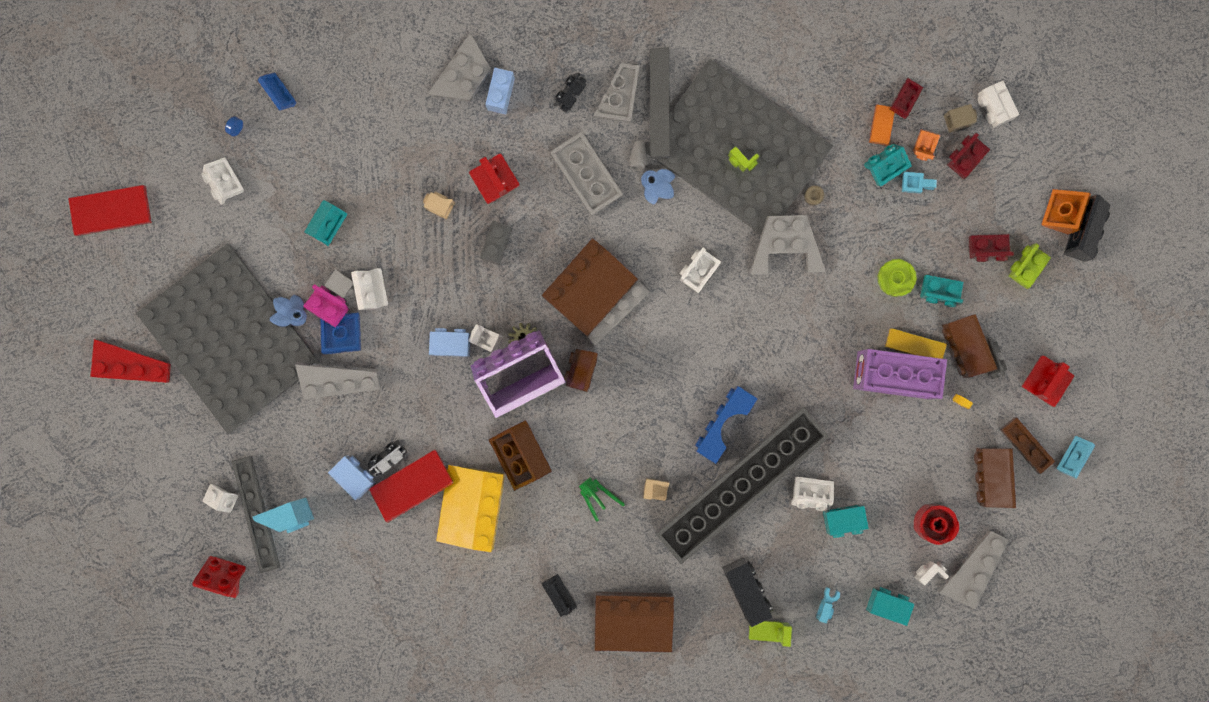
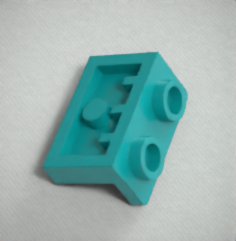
(888, 164)
(942, 290)

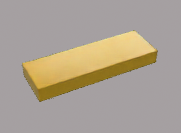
(914, 344)

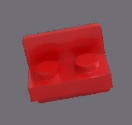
(493, 178)
(1048, 380)
(220, 577)

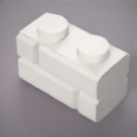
(997, 104)

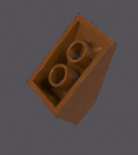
(581, 370)

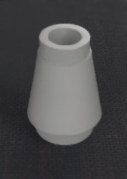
(638, 157)

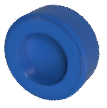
(234, 126)

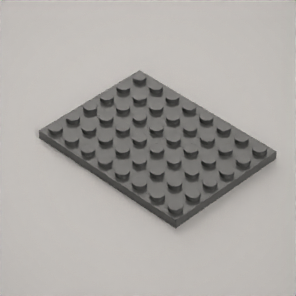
(727, 113)
(223, 338)

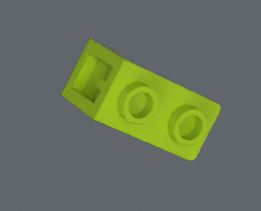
(772, 632)

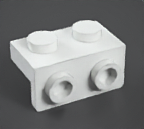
(700, 270)

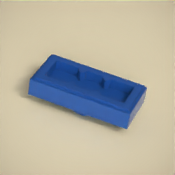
(277, 91)

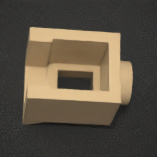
(438, 204)

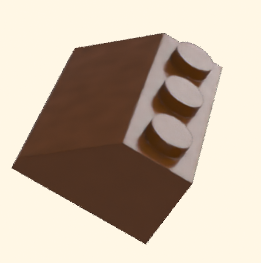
(969, 346)
(520, 455)
(995, 477)

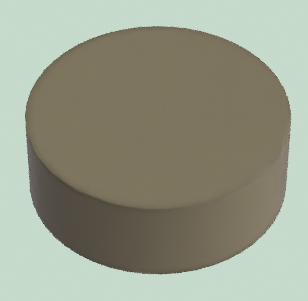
(814, 195)

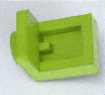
(738, 159)

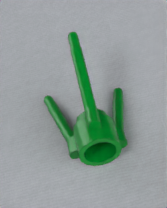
(589, 488)

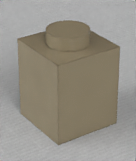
(960, 118)

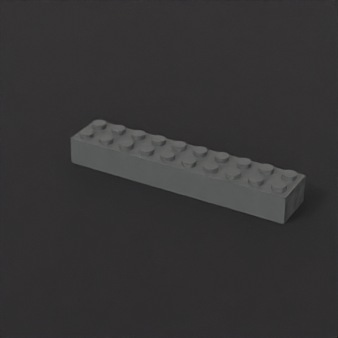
(741, 484)

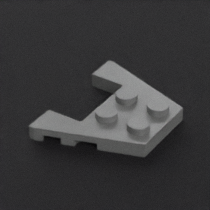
(787, 235)

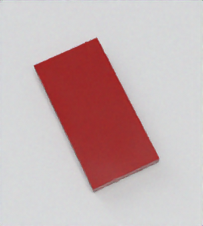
(109, 210)
(411, 486)

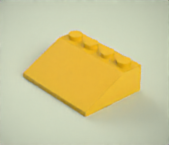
(471, 508)

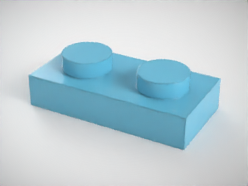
(1075, 457)

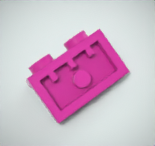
(326, 306)

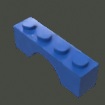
(711, 444)

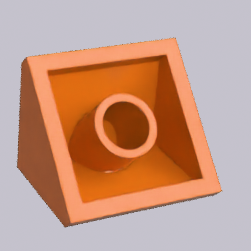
(1066, 210)

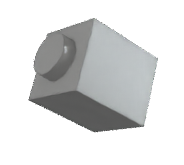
(341, 285)

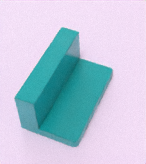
(325, 222)

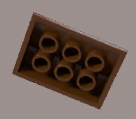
(589, 287)
(634, 621)

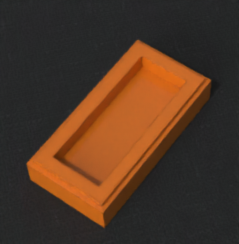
(881, 125)

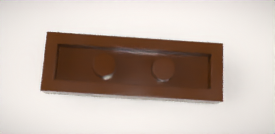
(1027, 445)

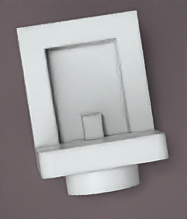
(485, 338)
(220, 499)
(928, 571)

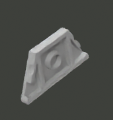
(463, 74)

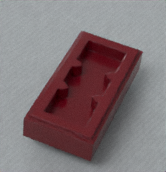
(906, 98)

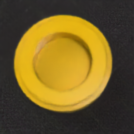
(962, 401)

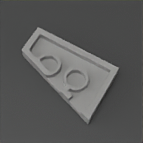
(620, 96)

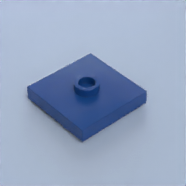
(344, 337)

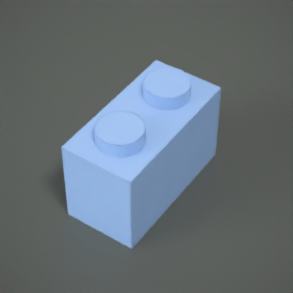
(500, 91)
(449, 343)
(352, 477)

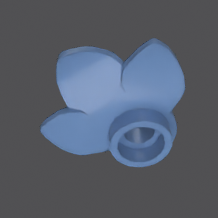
(660, 187)
(286, 310)

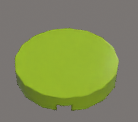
(897, 278)

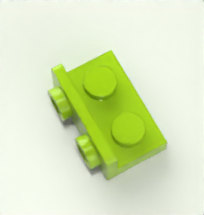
(1029, 266)

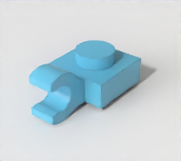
(914, 183)
(825, 609)

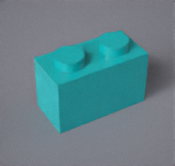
(845, 520)
(890, 606)

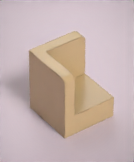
(655, 489)

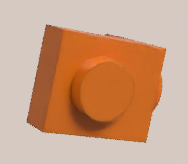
(926, 145)

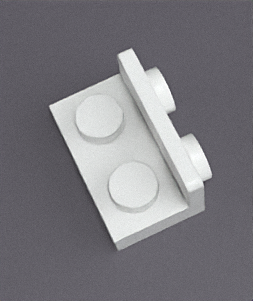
(221, 180)
(369, 289)
(813, 493)

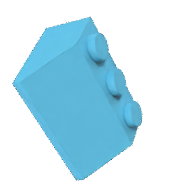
(287, 517)

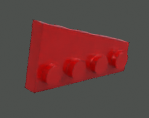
(119, 363)

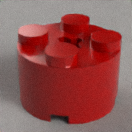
(946, 529)

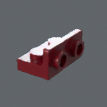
(968, 156)
(990, 246)

